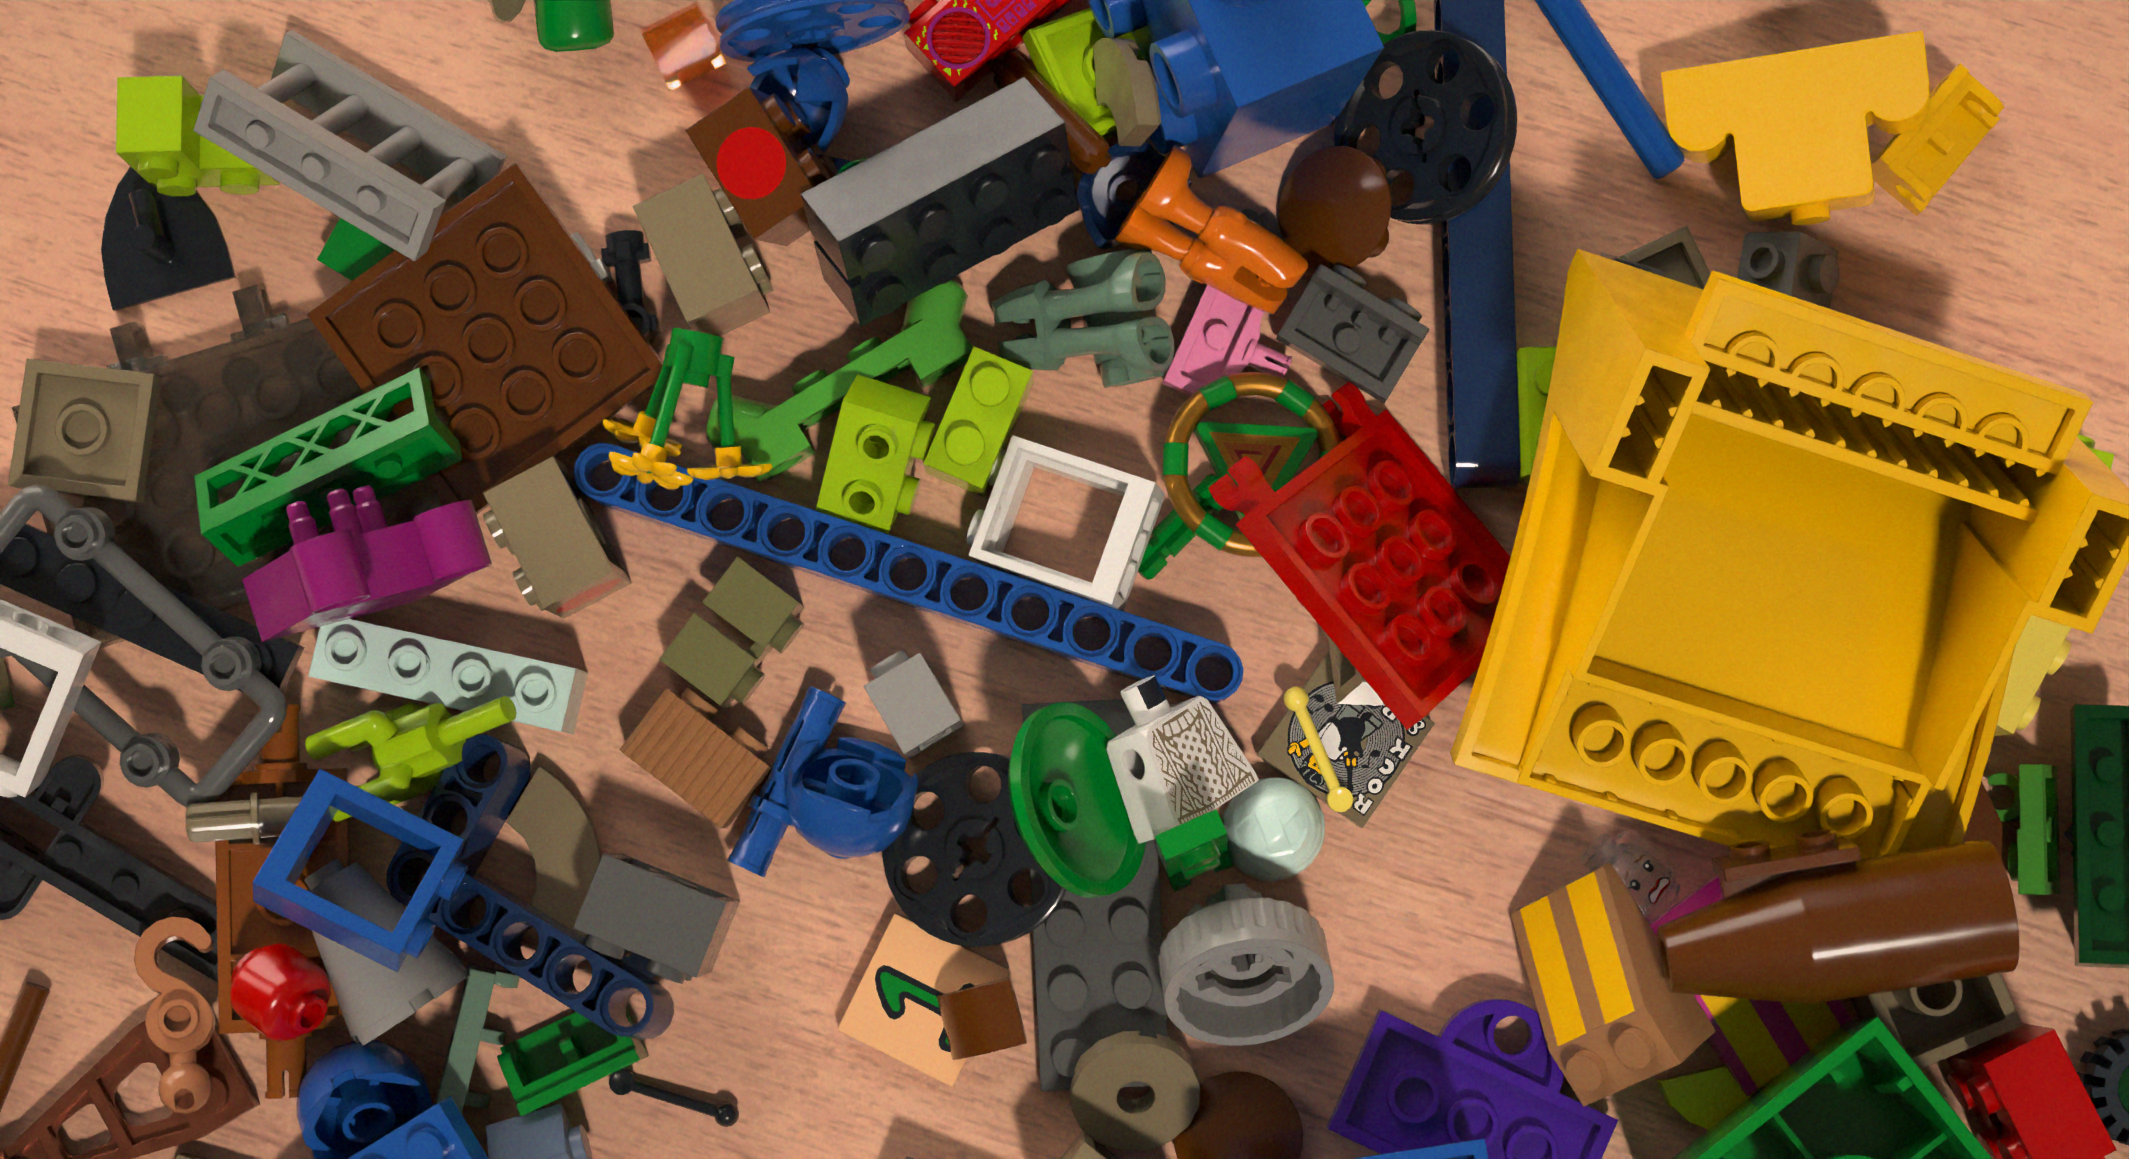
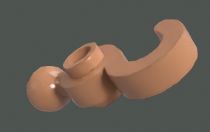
(180, 1016)

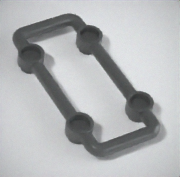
(226, 662)

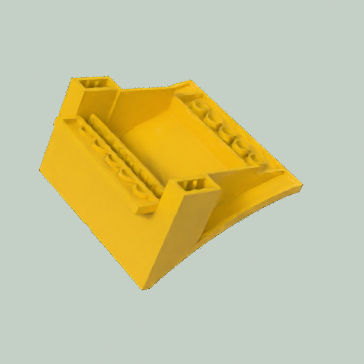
(1780, 566)

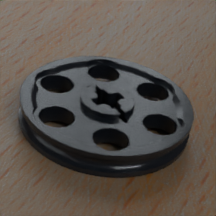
(1452, 133)
(948, 851)

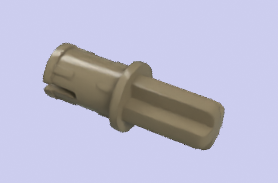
(239, 819)

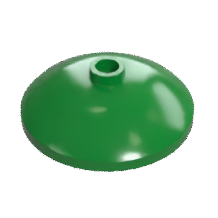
(1071, 801)

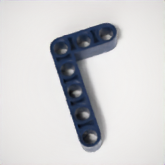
(509, 916)

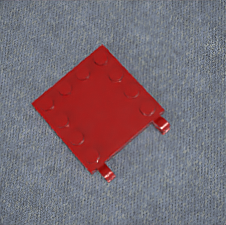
(1379, 556)

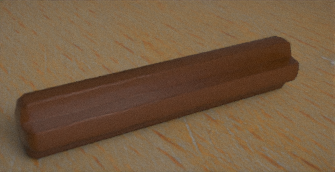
(1086, 145)

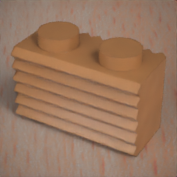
(698, 756)

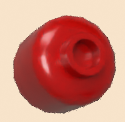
(280, 992)

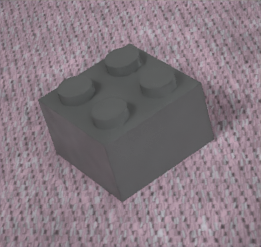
(655, 916)

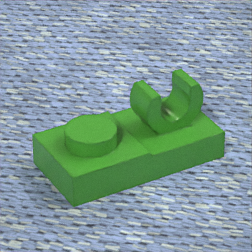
(2035, 855)

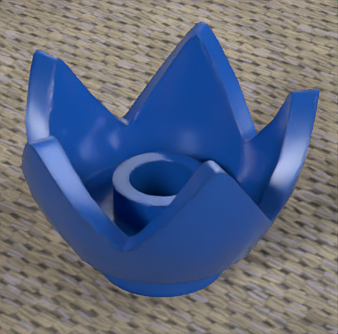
(812, 82)

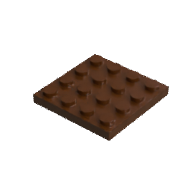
(506, 327)

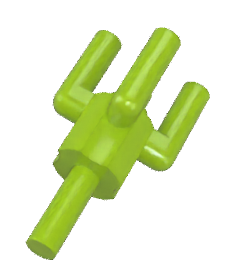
(409, 744)

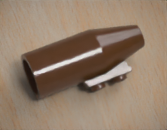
(1835, 926)

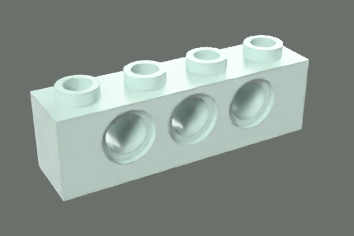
(447, 673)

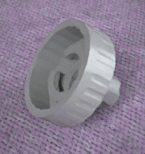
(1241, 941)

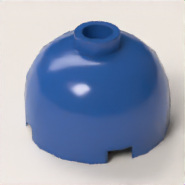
(850, 797)
(358, 1097)

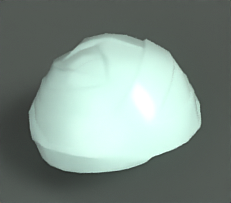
(1274, 829)

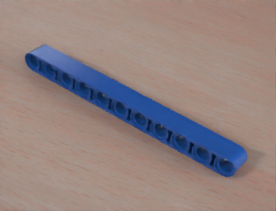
(934, 595)

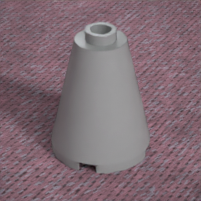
(366, 991)

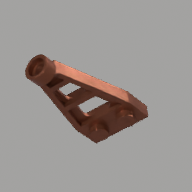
(228, 1100)

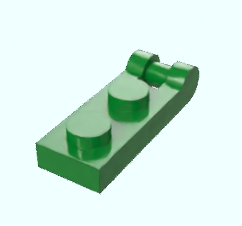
(1194, 849)

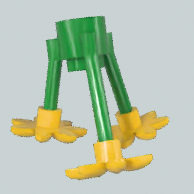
(690, 361)

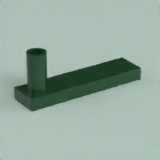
(2100, 834)

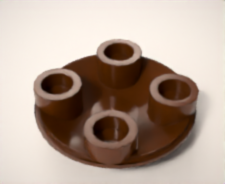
(1336, 208)
(1241, 1119)

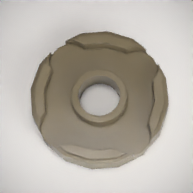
(1140, 1121)

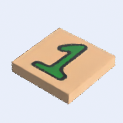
(898, 1002)

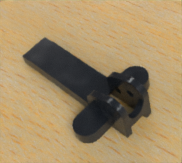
(96, 867)

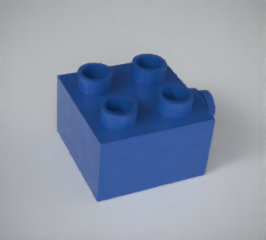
(1245, 70)

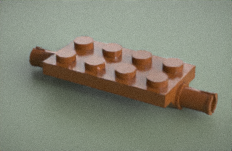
(247, 925)

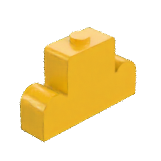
(1800, 120)

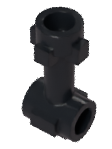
(626, 252)

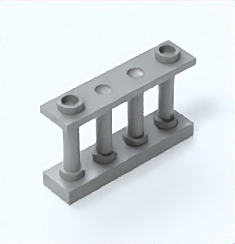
(331, 170)

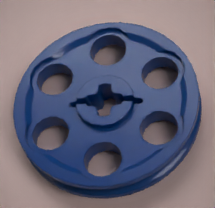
(767, 26)

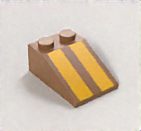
(1604, 987)

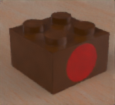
(762, 162)

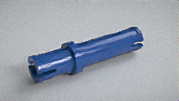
(769, 809)

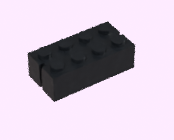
(942, 201)

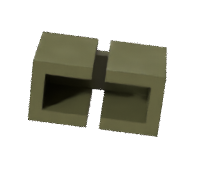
(715, 661)

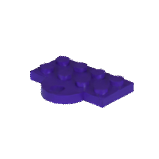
(1461, 1088)

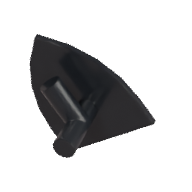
(159, 244)

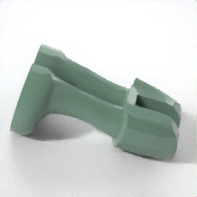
(1133, 287)

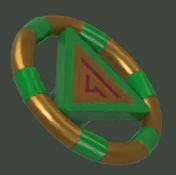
(1273, 448)

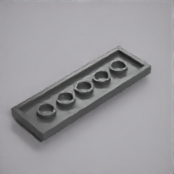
(1097, 955)

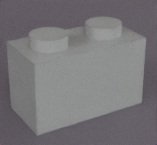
(912, 702)

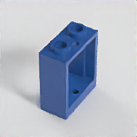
(276, 880)

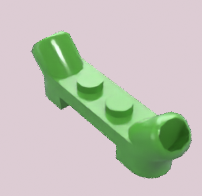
(928, 344)

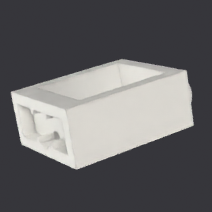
(1126, 541)
(60, 650)

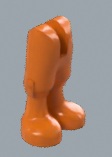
(1230, 248)

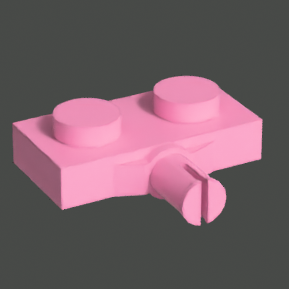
(1220, 343)

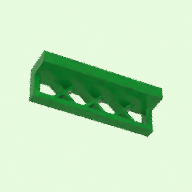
(377, 455)

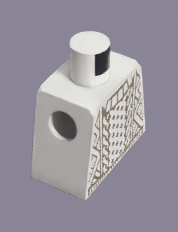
(1174, 760)

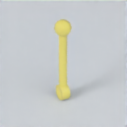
(1338, 797)

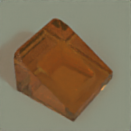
(683, 48)

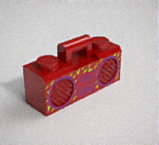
(964, 37)

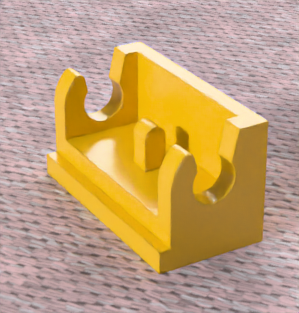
(1923, 159)

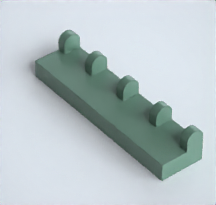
(468, 1033)

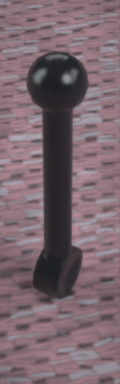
(625, 1081)

